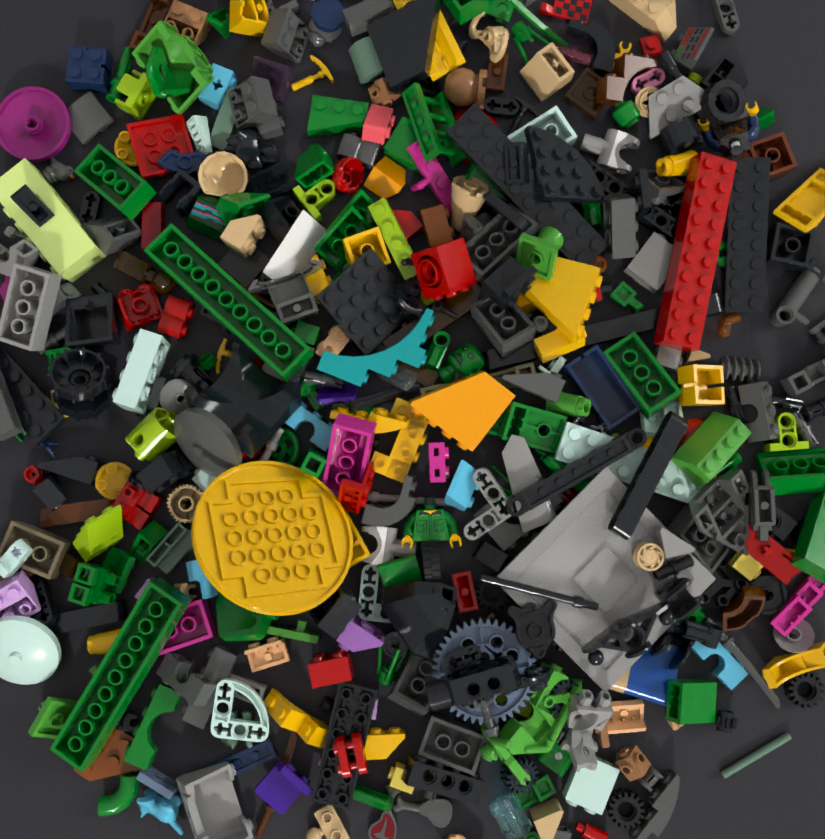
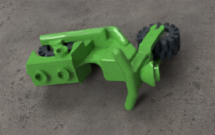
(533, 734)

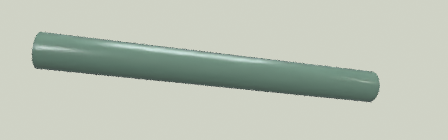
(756, 755)

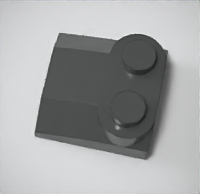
(663, 186)

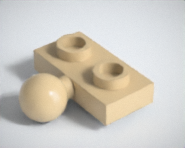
(329, 824)

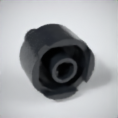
(681, 136)

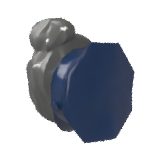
(325, 21)

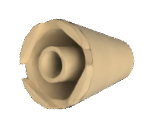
(466, 199)

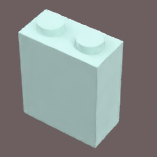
(591, 787)

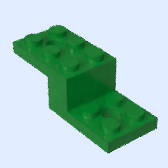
(525, 421)

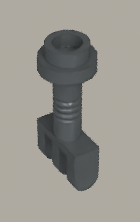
(541, 325)
(490, 730)

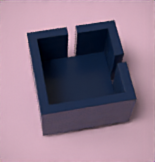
(85, 69)

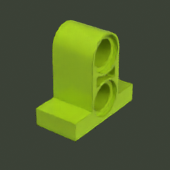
(317, 193)
(789, 432)

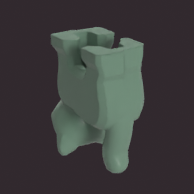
(239, 729)

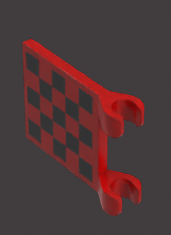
(567, 9)

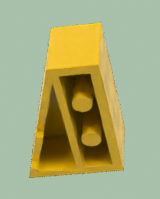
(248, 17)

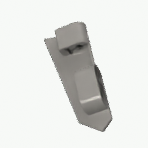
(521, 474)

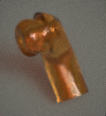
(726, 323)

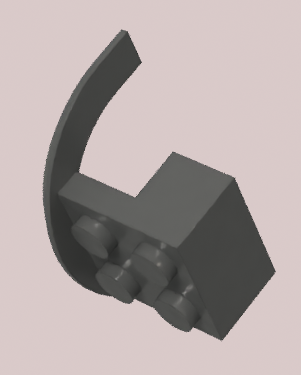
(291, 293)

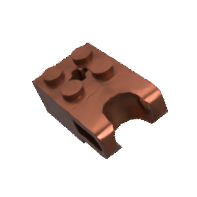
(778, 149)

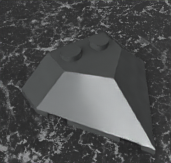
(722, 510)

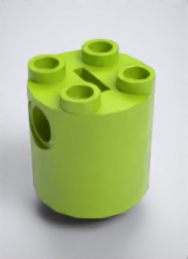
(153, 434)

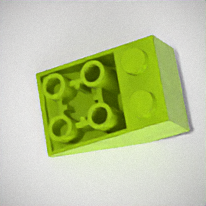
(100, 533)

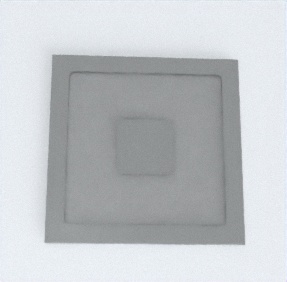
(589, 561)

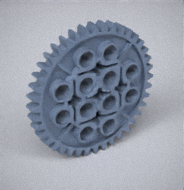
(482, 634)

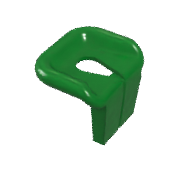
(176, 81)

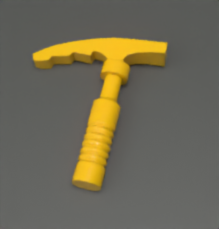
(310, 79)
(222, 352)

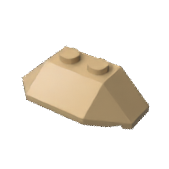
(653, 15)

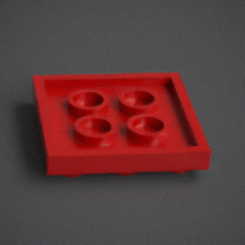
(154, 139)

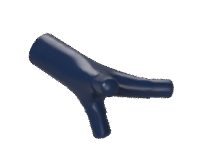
(47, 446)

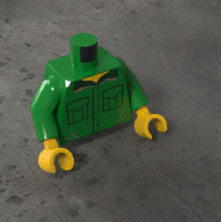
(430, 524)

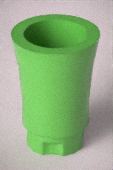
(570, 405)

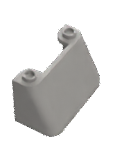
(213, 803)

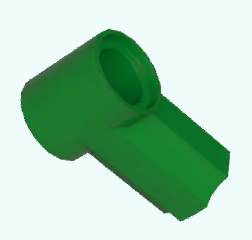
(591, 214)
(436, 352)

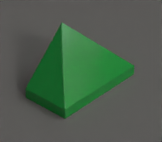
(220, 21)

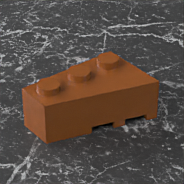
(436, 224)

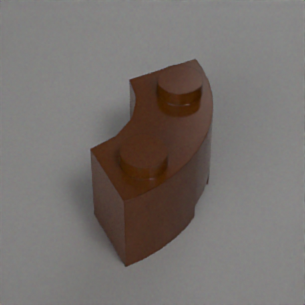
(743, 608)

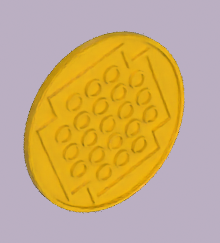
(272, 538)

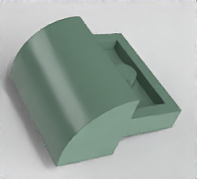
(366, 61)

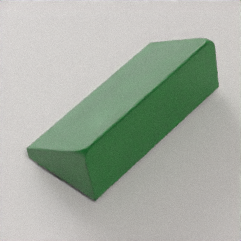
(373, 798)

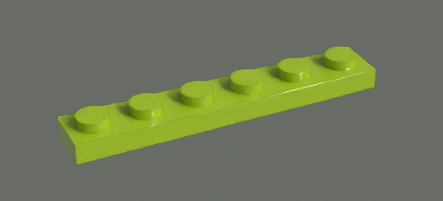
(394, 238)

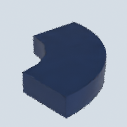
(175, 161)

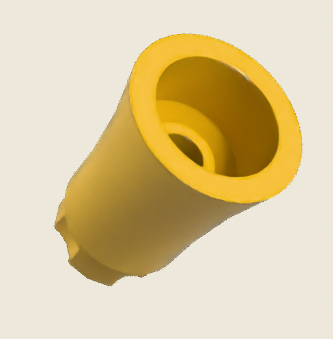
(674, 164)
(101, 642)

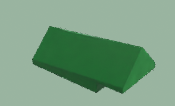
(351, 221)

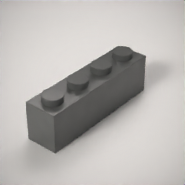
(218, 667)

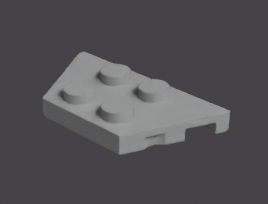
(672, 103)

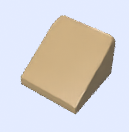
(696, 356)

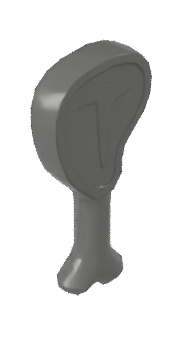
(438, 810)

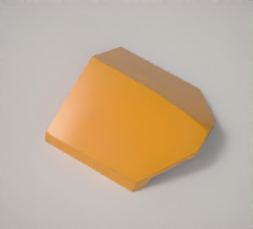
(386, 178)

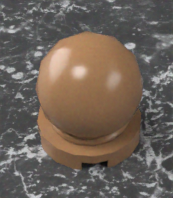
(465, 87)

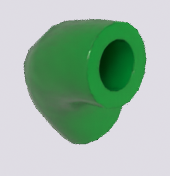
(122, 797)

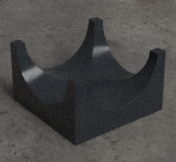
(248, 400)

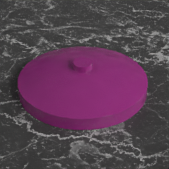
(34, 124)

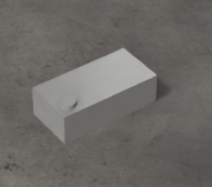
(29, 307)

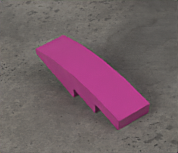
(798, 605)

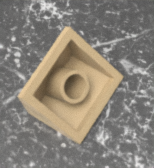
(547, 817)

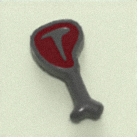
(385, 826)

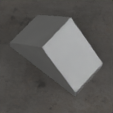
(671, 544)

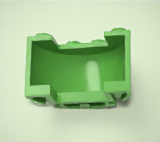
(180, 55)

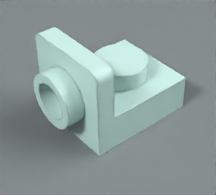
(554, 366)

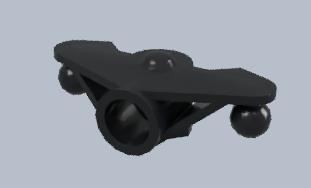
(637, 644)

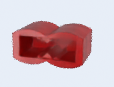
(176, 317)

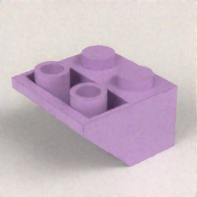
(18, 596)

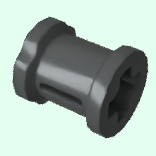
(650, 778)

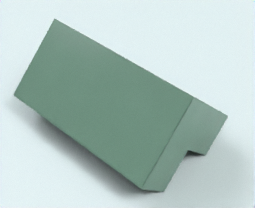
(172, 548)

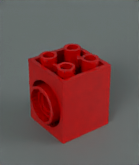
(444, 269)

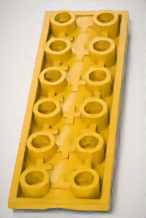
(446, 51)

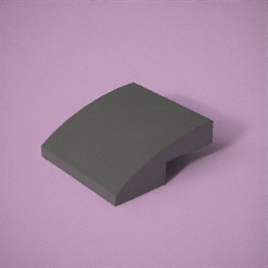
(89, 117)

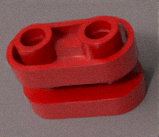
(341, 748)

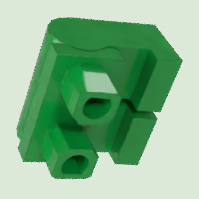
(94, 584)

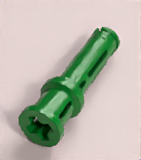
(123, 67)

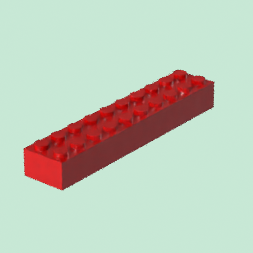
(695, 252)

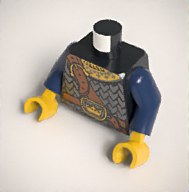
(734, 136)

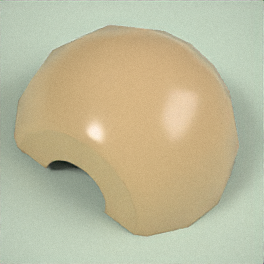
(222, 174)

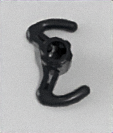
(410, 290)

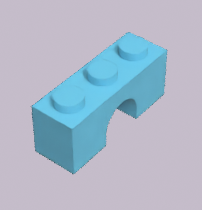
(322, 430)
(729, 670)

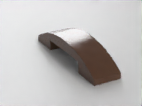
(157, 11)
(73, 512)

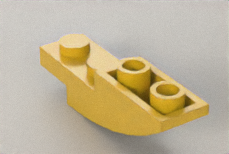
(385, 420)

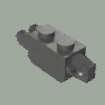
(761, 505)

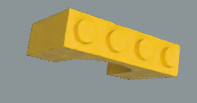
(554, 343)

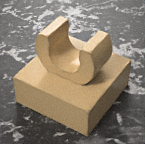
(184, 588)

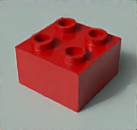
(330, 668)

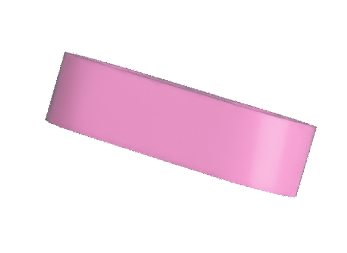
(645, 78)

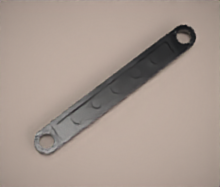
(576, 471)

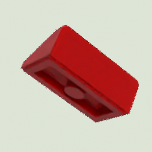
(465, 594)

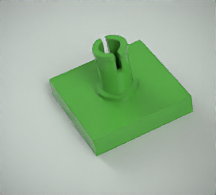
(51, 717)

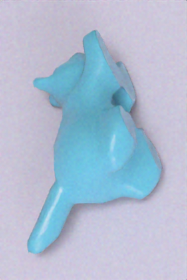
(161, 808)

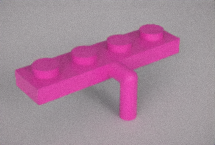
(433, 176)

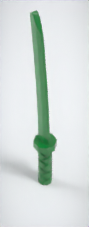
(537, 22)

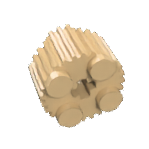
(178, 499)

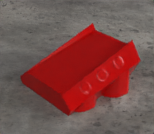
(138, 306)

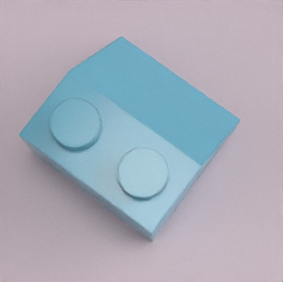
(462, 487)

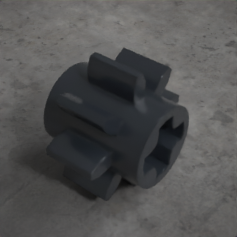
(725, 721)

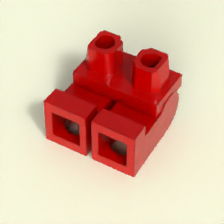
(129, 500)

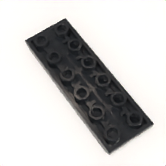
(350, 714)

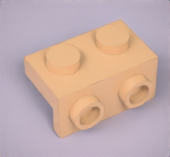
(333, 343)
(267, 654)
(627, 717)

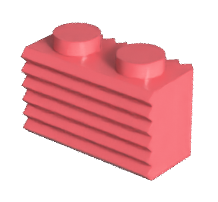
(378, 124)

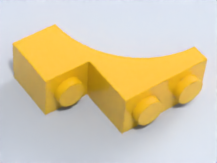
(790, 665)
(293, 718)

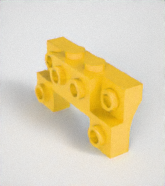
(405, 446)

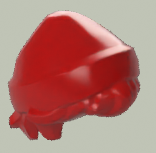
(348, 175)

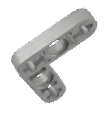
(494, 511)

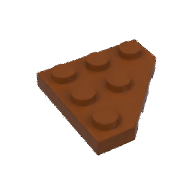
(111, 758)

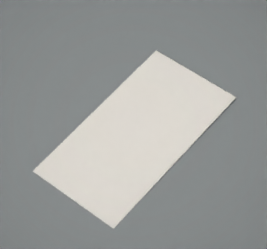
(296, 247)

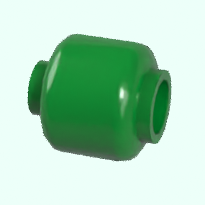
(626, 113)

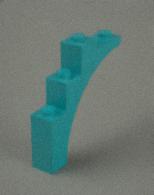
(384, 362)

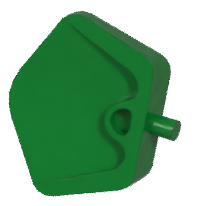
(240, 624)

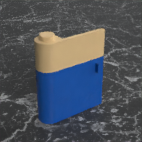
(649, 677)

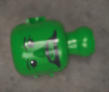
(463, 360)

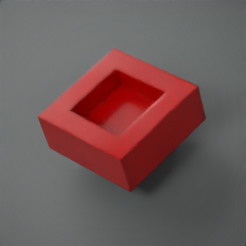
(650, 45)

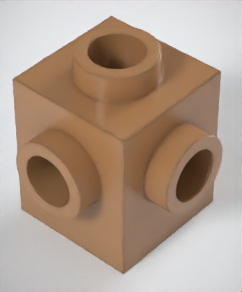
(381, 93)
(632, 763)

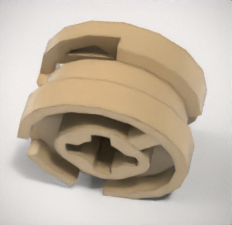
(648, 556)

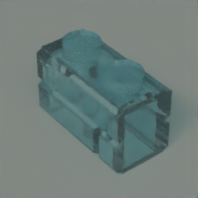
(510, 815)

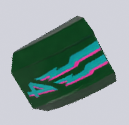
(205, 218)

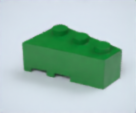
(335, 116)

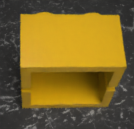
(694, 385)

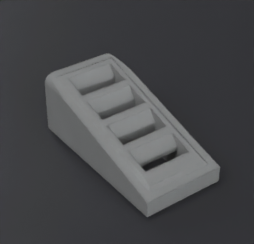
(254, 684)

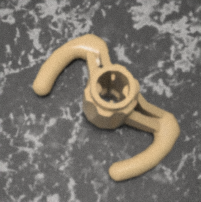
(494, 38)

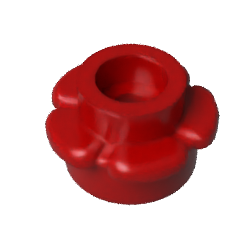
(29, 471)

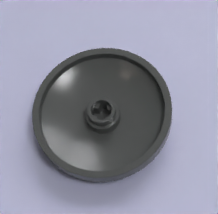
(206, 441)

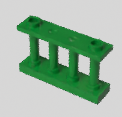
(423, 124)

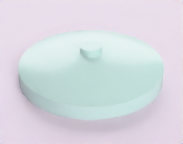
(27, 650)

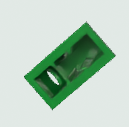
(313, 166)

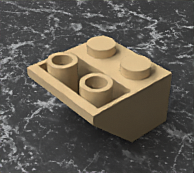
(547, 72)
(243, 234)

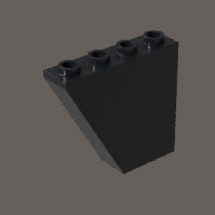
(406, 42)

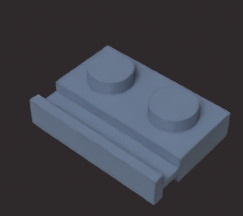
(158, 782)

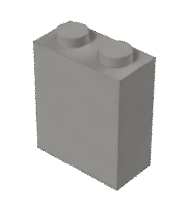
(651, 263)

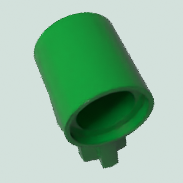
(309, 390)

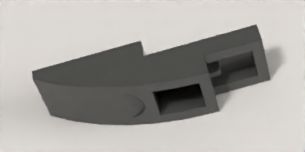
(663, 803)

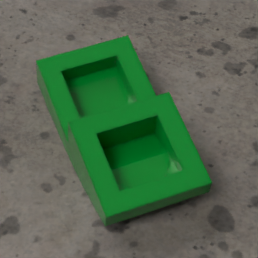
(539, 792)

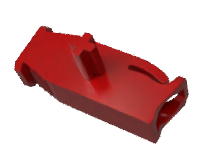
(770, 557)

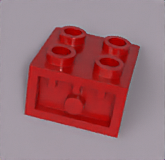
(354, 494)

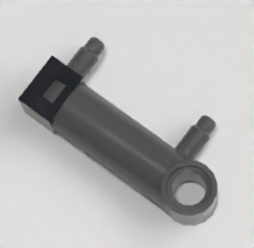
(798, 294)

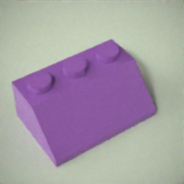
(360, 636)

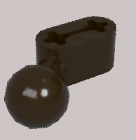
(143, 272)

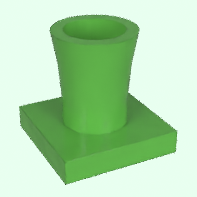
(540, 251)

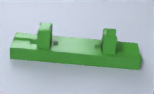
(293, 633)

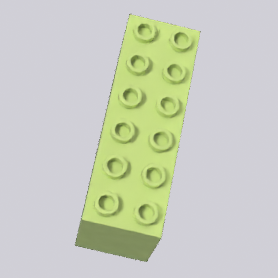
(61, 238)

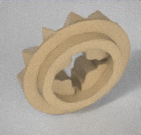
(641, 97)

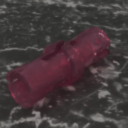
(575, 55)

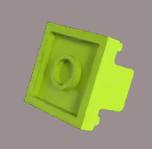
(138, 92)

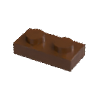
(496, 75)

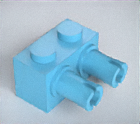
(195, 573)

